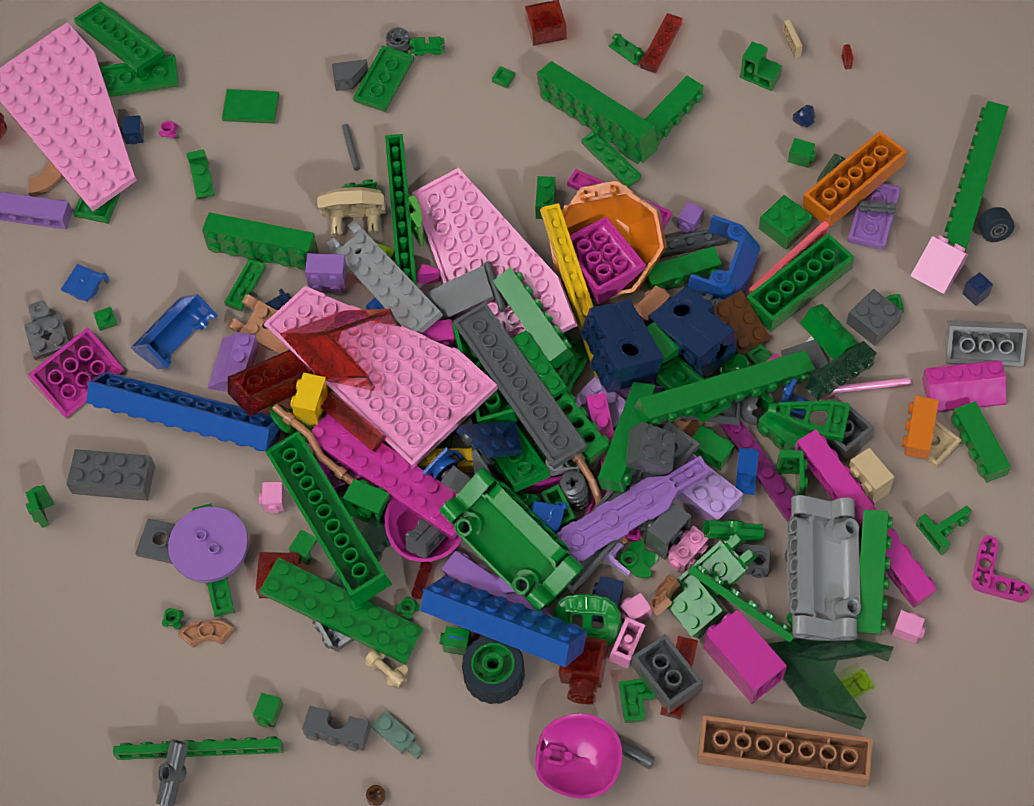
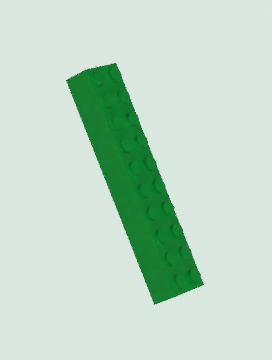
(328, 519)

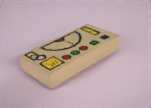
(792, 38)

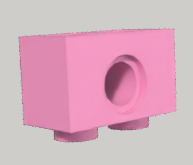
(627, 642)

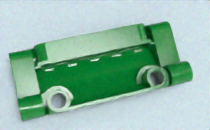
(512, 539)

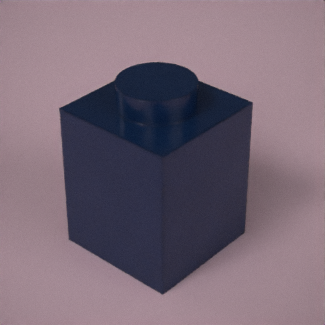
(133, 129)
(977, 288)

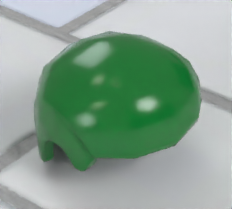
(737, 362)

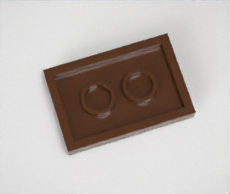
(743, 319)

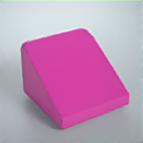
(428, 274)

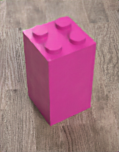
(744, 656)

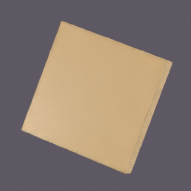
(942, 444)

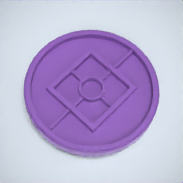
(208, 544)

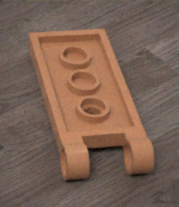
(255, 325)

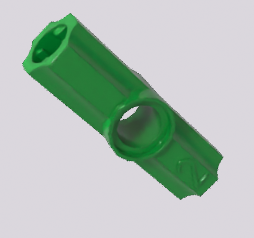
(728, 528)

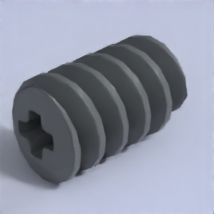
(575, 490)

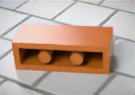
(920, 427)

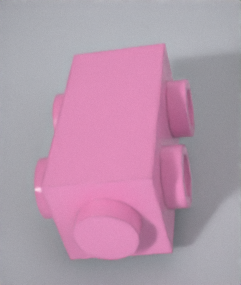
(688, 549)

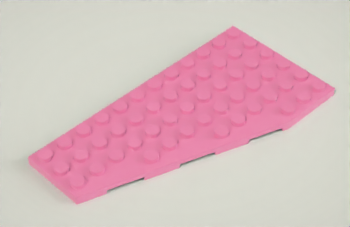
(68, 113)
(470, 231)
(418, 383)

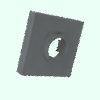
(146, 546)

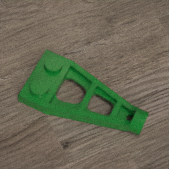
(836, 420)

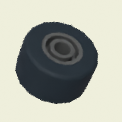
(996, 224)

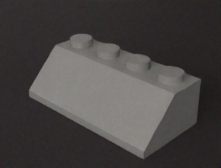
(985, 342)

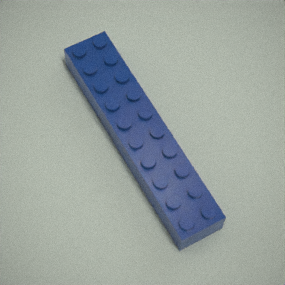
(182, 410)

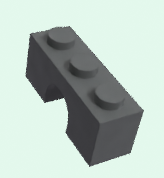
(352, 735)

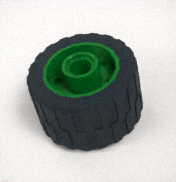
(493, 670)

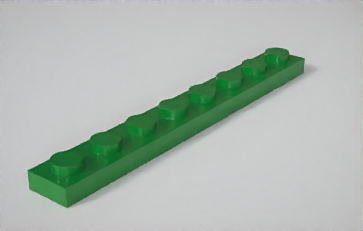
(208, 747)

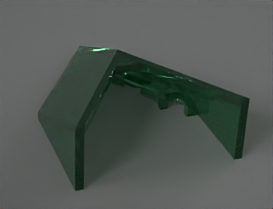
(813, 677)

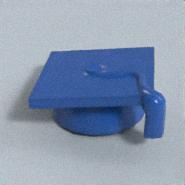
(83, 283)
(442, 463)
(550, 513)

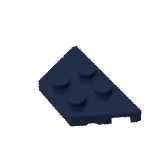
(494, 438)

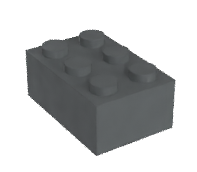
(666, 673)

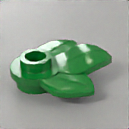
(641, 559)

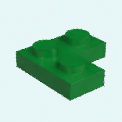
(632, 696)

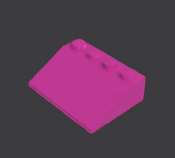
(605, 259)
(66, 373)

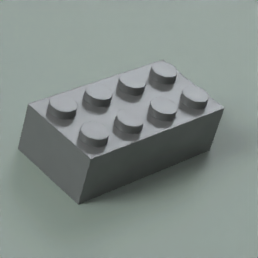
(111, 474)

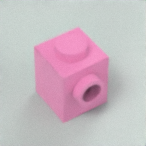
(272, 497)
(635, 608)
(909, 627)

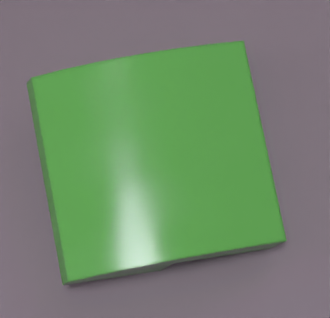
(416, 220)

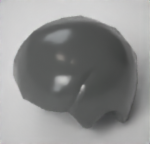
(748, 410)

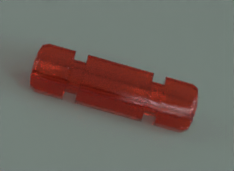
(421, 580)

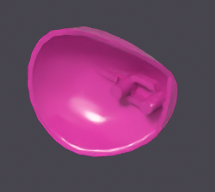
(401, 520)
(578, 756)

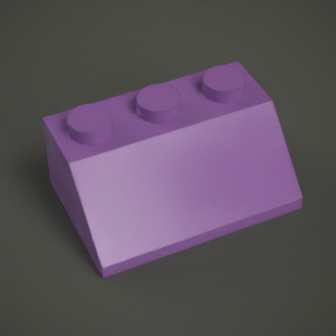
(234, 355)

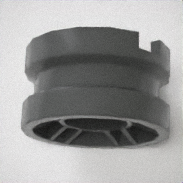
(398, 39)

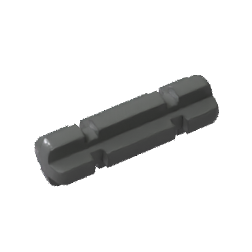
(877, 207)

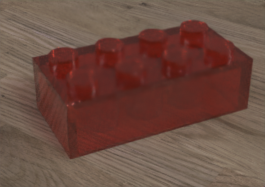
(267, 382)

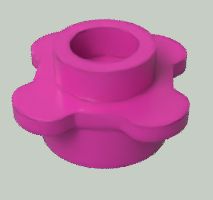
(168, 125)

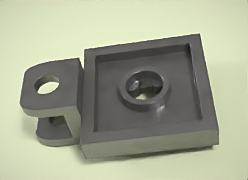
(45, 323)

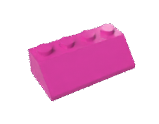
(966, 384)

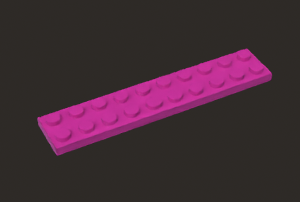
(389, 471)

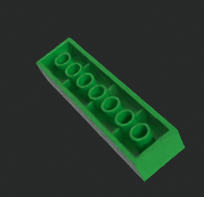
(597, 111)

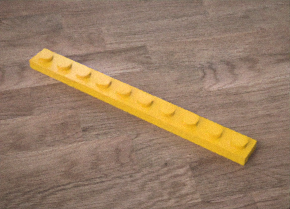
(568, 265)

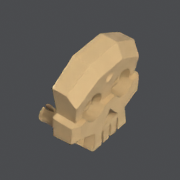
(352, 203)

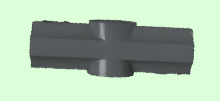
(172, 773)

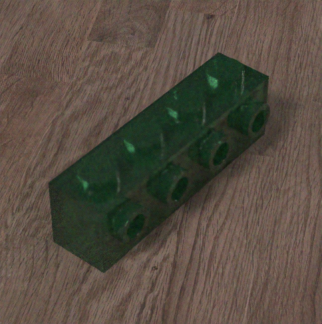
(841, 370)

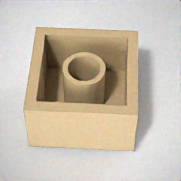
(871, 474)

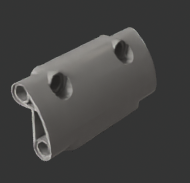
(823, 569)

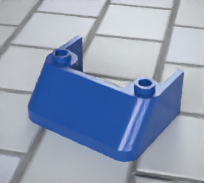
(723, 283)
(172, 329)

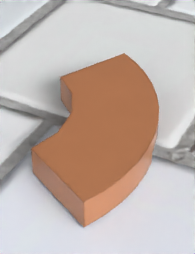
(44, 181)
(664, 594)
(206, 631)

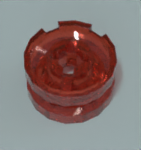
(582, 691)

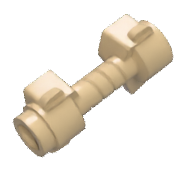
(394, 677)

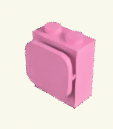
(940, 264)

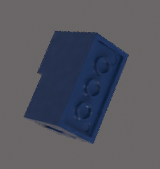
(698, 332)
(620, 346)

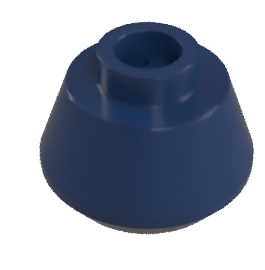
(804, 116)

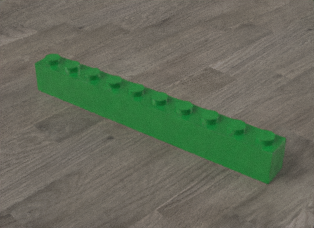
(975, 173)
(400, 205)
(723, 389)

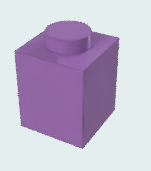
(690, 217)

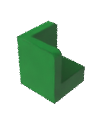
(303, 545)

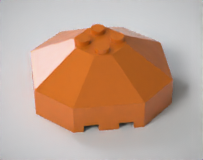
(629, 213)

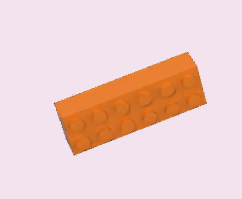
(854, 179)

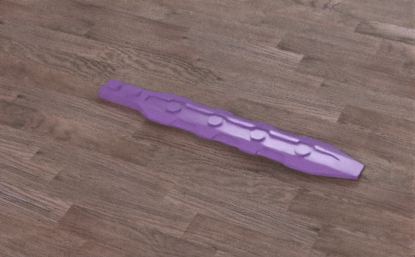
(618, 517)

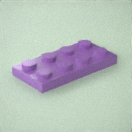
(873, 228)

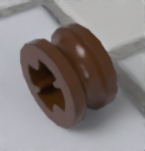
(379, 800)

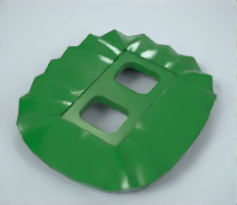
(588, 606)

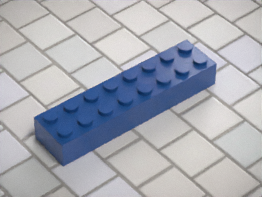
(504, 620)

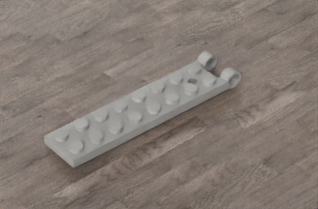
(386, 281)

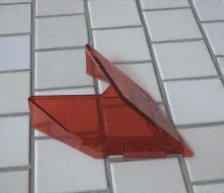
(320, 349)

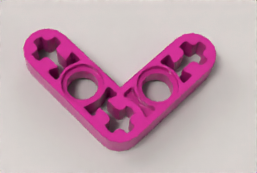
(990, 580)

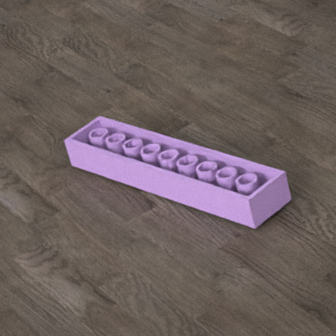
(709, 498)

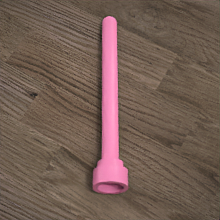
(871, 385)

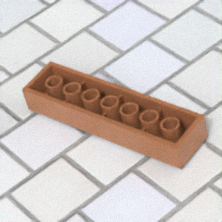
(785, 751)

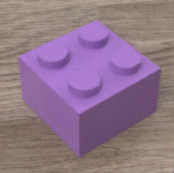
(327, 273)

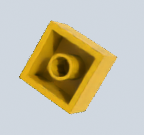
(310, 395)

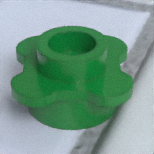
(407, 602)
(169, 613)

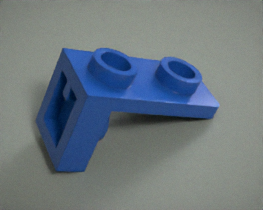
(789, 396)
(747, 470)

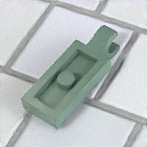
(396, 734)

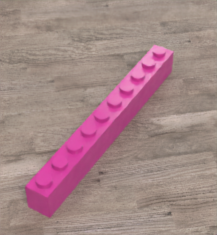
(839, 483)

